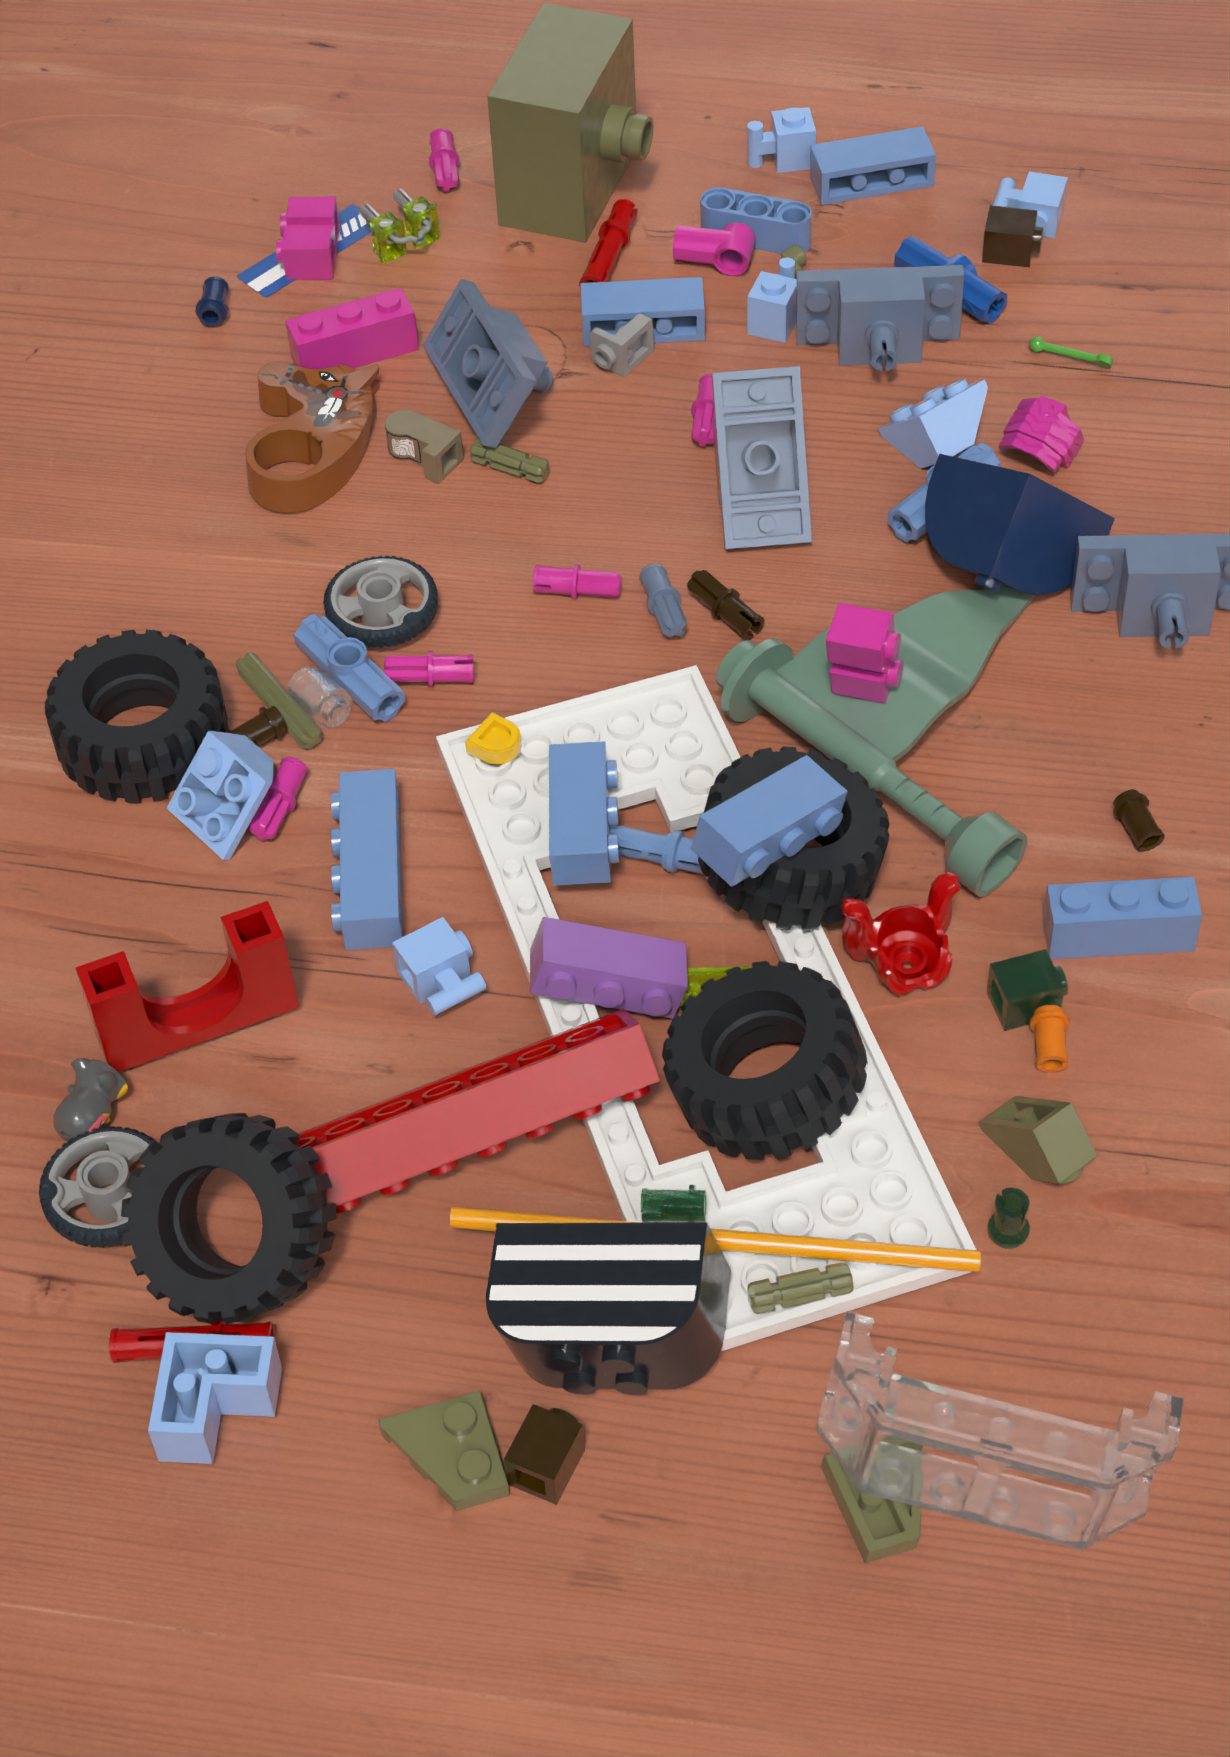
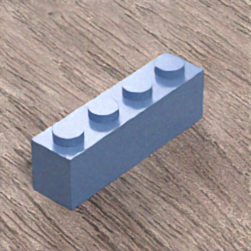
(369, 859)

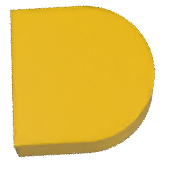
(495, 740)

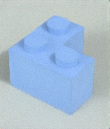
(207, 1379)

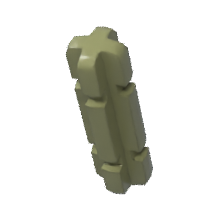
(510, 461)
(800, 1287)

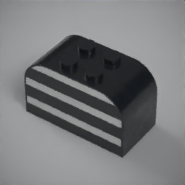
(609, 1302)

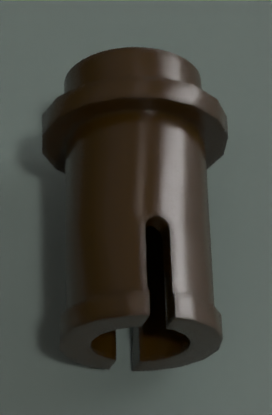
(263, 726)
(1133, 811)

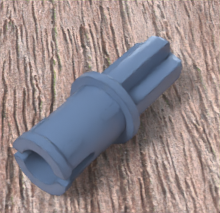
(663, 600)

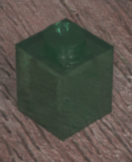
(1023, 985)

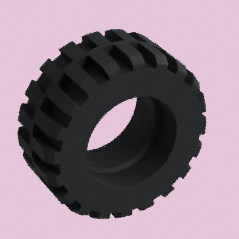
(125, 675)
(817, 879)
(783, 1106)
(167, 1229)

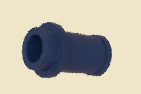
(212, 307)

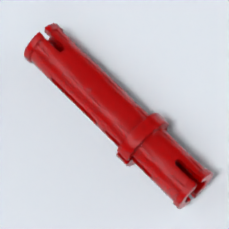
(613, 236)
(148, 1343)

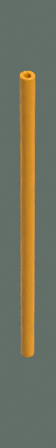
(762, 1242)

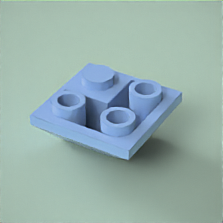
(939, 424)
(222, 790)

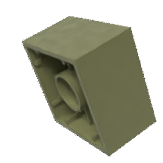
(565, 122)

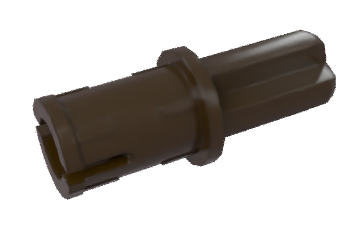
(725, 604)

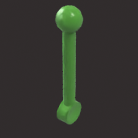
(1102, 360)

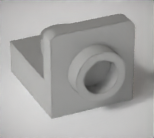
(624, 349)

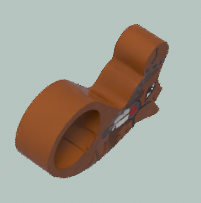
(324, 425)

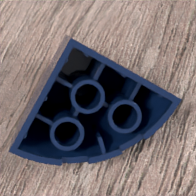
(1007, 525)

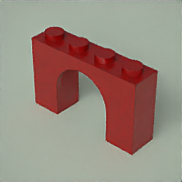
(247, 990)

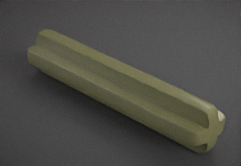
(273, 693)

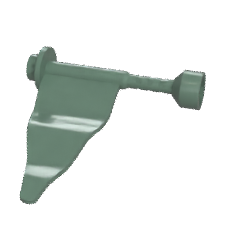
(942, 655)

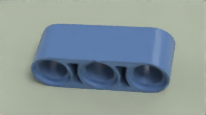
(774, 220)

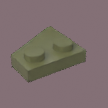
(452, 1449)
(876, 1523)

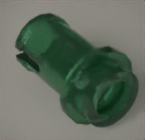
(674, 1205)
(1009, 1223)

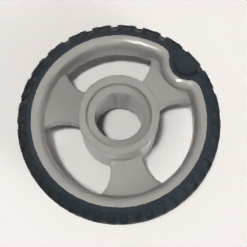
(380, 601)
(93, 1173)

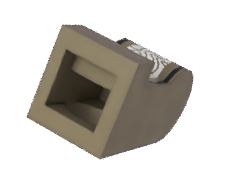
(424, 443)

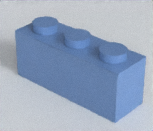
(872, 165)
(672, 304)
(582, 813)
(769, 821)
(1121, 917)

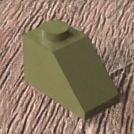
(1041, 1138)

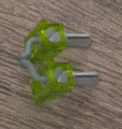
(389, 232)

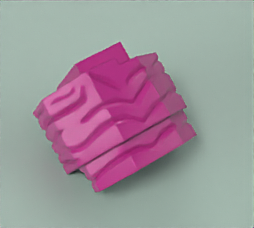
(1043, 431)

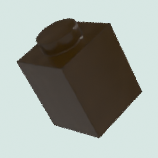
(1011, 236)
(545, 1453)

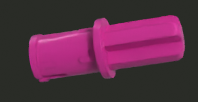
(443, 159)
(703, 412)
(576, 581)
(430, 668)
(279, 798)

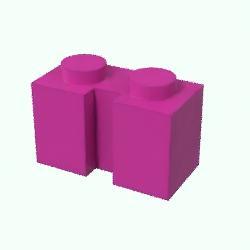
(309, 238)
(863, 653)

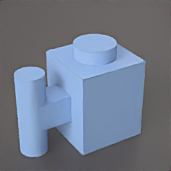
(788, 141)
(1039, 193)
(773, 303)
(437, 966)

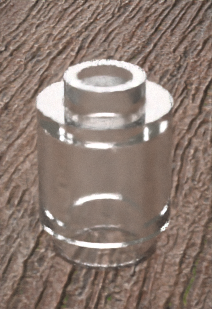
(320, 697)

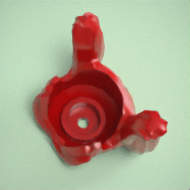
(904, 937)

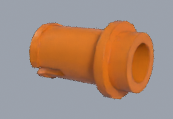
(1049, 1028)

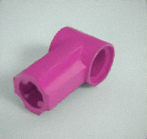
(725, 248)

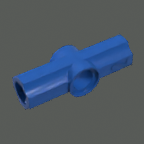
(979, 296)

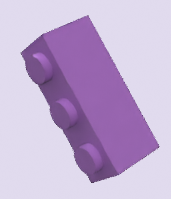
(608, 968)

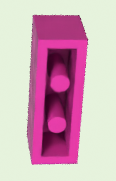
(354, 332)

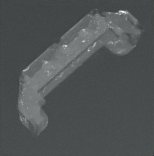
(999, 1436)

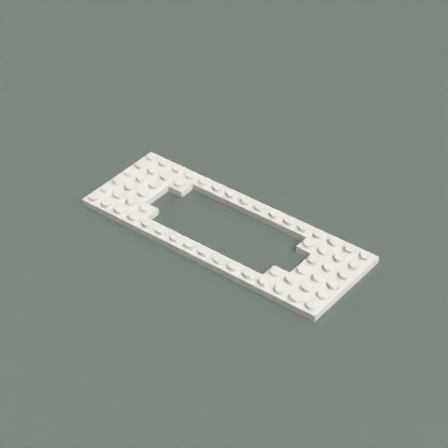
(872, 1171)

